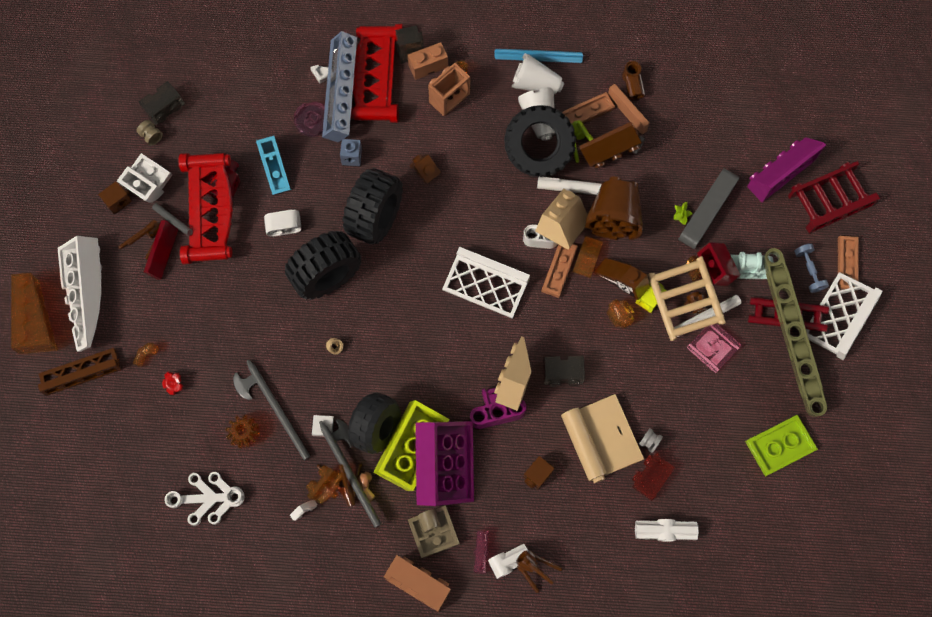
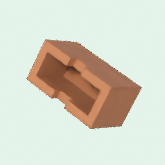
(427, 60)

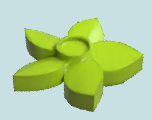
(681, 213)

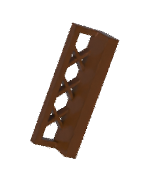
(81, 375)

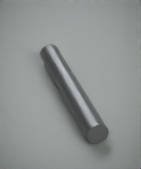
(172, 219)

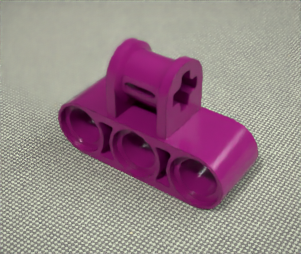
(490, 406)

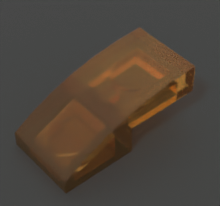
(587, 257)

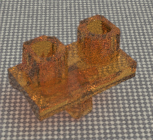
(326, 486)

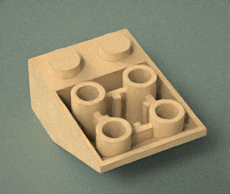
(514, 378)

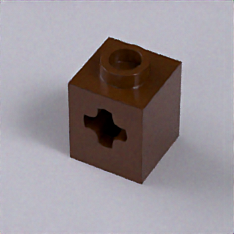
(115, 197)
(538, 473)

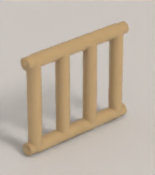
(704, 282)

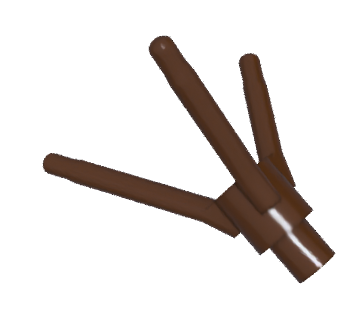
(347, 490)

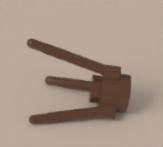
(150, 230)
(527, 562)

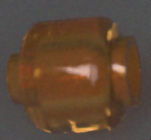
(620, 313)

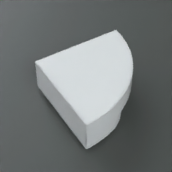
(320, 73)
(301, 509)

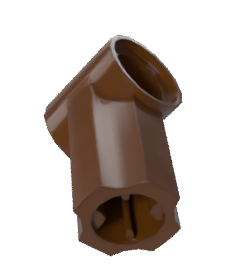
(633, 81)

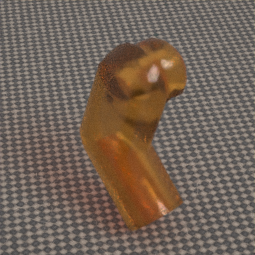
(142, 352)

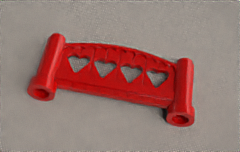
(380, 107)
(198, 168)

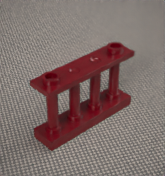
(833, 214)

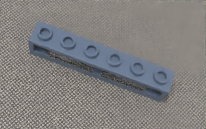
(339, 87)

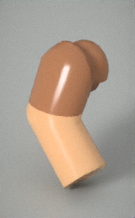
(364, 479)

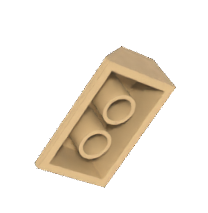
(563, 219)

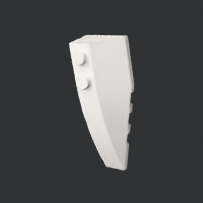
(82, 280)

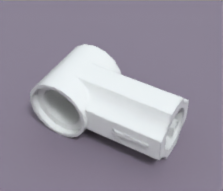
(505, 562)

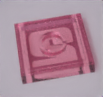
(714, 347)

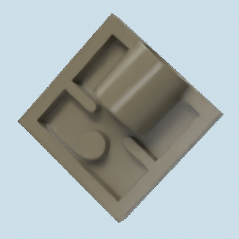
(433, 531)

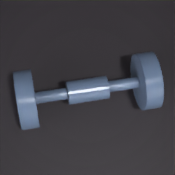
(804, 251)

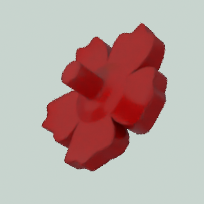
(172, 383)

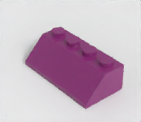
(785, 168)

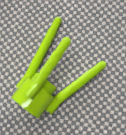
(580, 133)

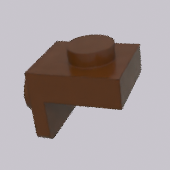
(425, 167)

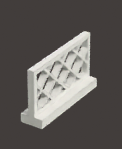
(492, 267)
(859, 318)

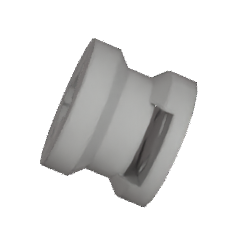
(651, 440)

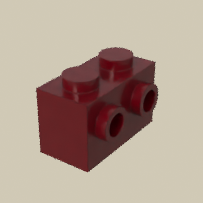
(719, 263)

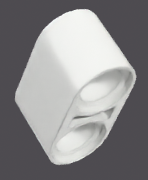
(282, 223)
(539, 241)

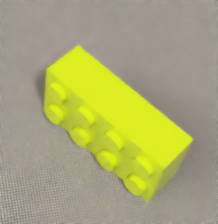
(399, 457)

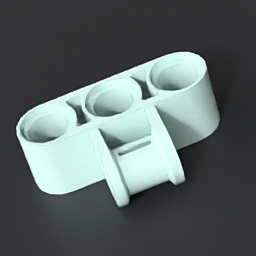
(750, 265)

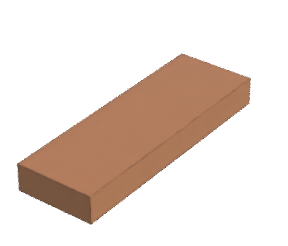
(590, 109)
(628, 109)
(848, 259)
(559, 270)

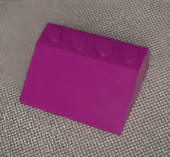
(444, 463)

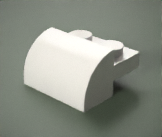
(145, 178)

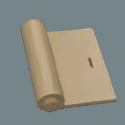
(599, 441)

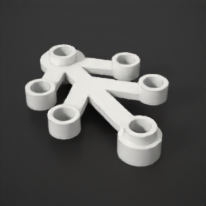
(208, 499)

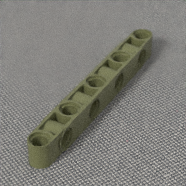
(798, 347)

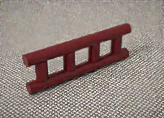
(817, 309)

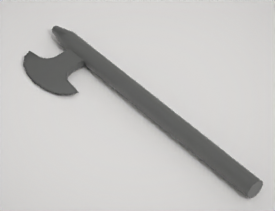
(243, 388)
(332, 438)

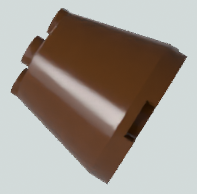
(616, 211)

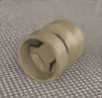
(149, 132)

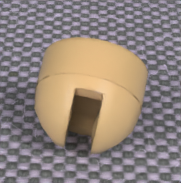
(339, 346)

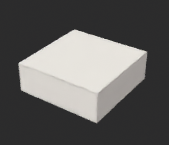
(328, 420)

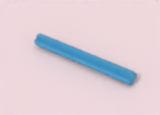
(540, 55)

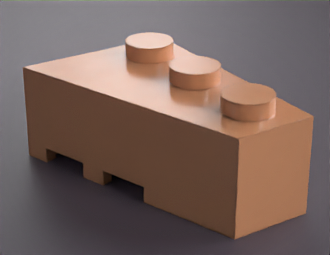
(417, 582)

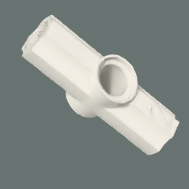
(666, 530)

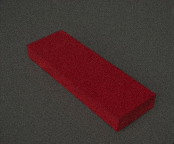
(161, 250)

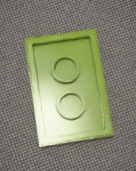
(781, 445)

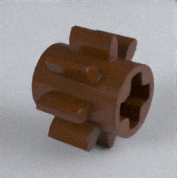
(696, 296)

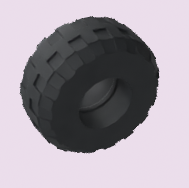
(374, 422)

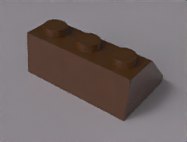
(611, 145)

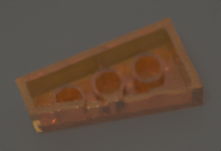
(29, 317)

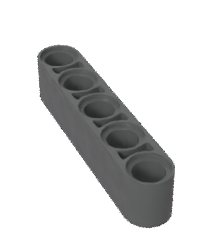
(708, 208)

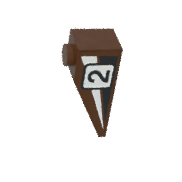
(624, 277)

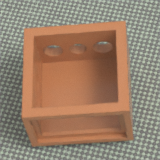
(444, 86)

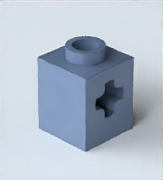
(351, 149)

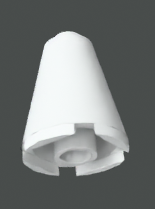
(534, 75)
(542, 97)

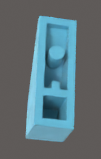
(273, 164)

